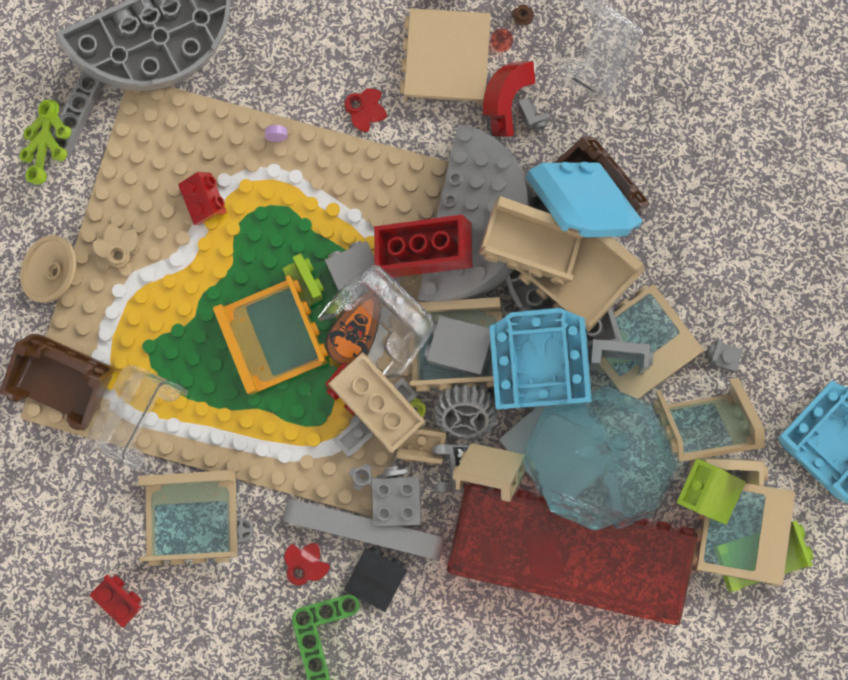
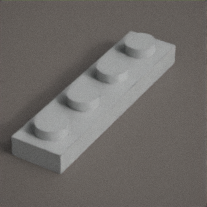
(358, 434)

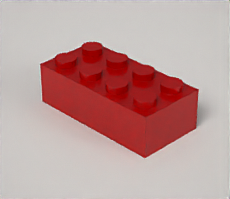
(424, 246)

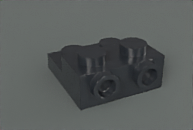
(376, 578)

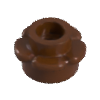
(527, 19)

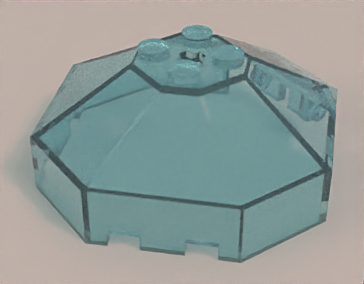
(598, 487)

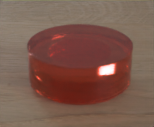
(501, 40)

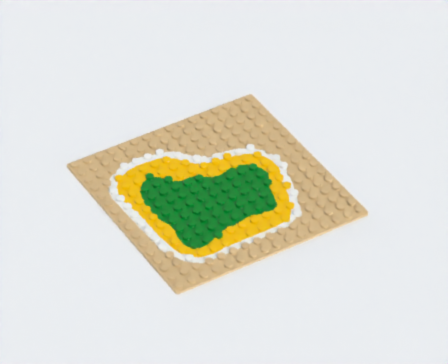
(158, 311)

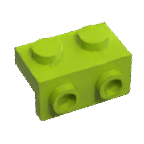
(301, 270)

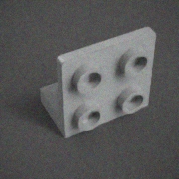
(397, 502)

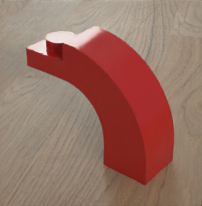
(500, 94)

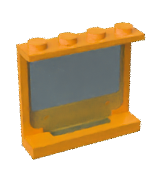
(271, 336)

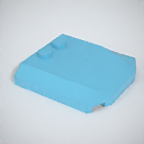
(584, 199)
(540, 359)
(821, 439)

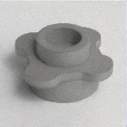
(356, 473)

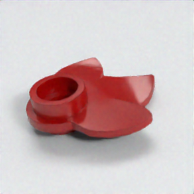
(368, 111)
(308, 561)

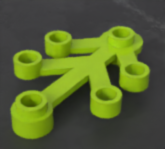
(48, 114)

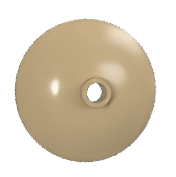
(48, 269)

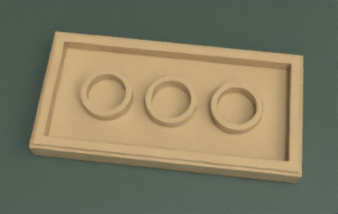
(376, 402)

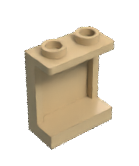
(491, 468)

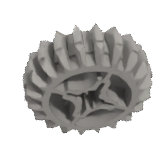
(466, 406)

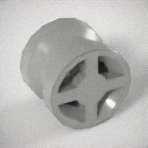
(248, 528)

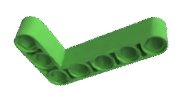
(312, 629)

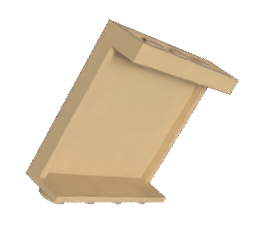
(446, 55)
(600, 278)

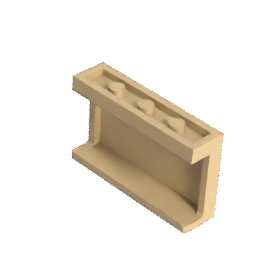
(530, 241)
(752, 471)

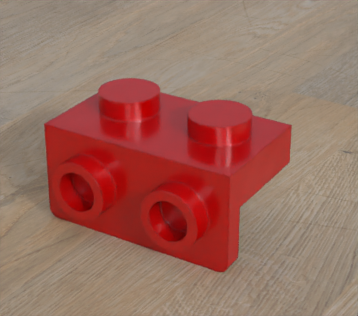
(202, 197)

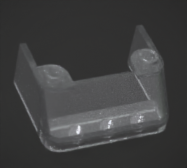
(393, 308)

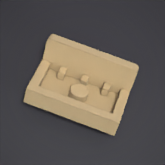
(419, 446)

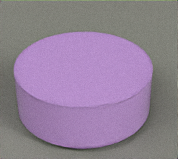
(276, 133)

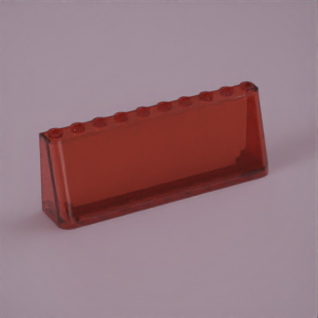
(528, 548)

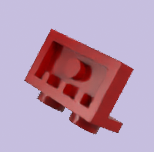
(117, 600)

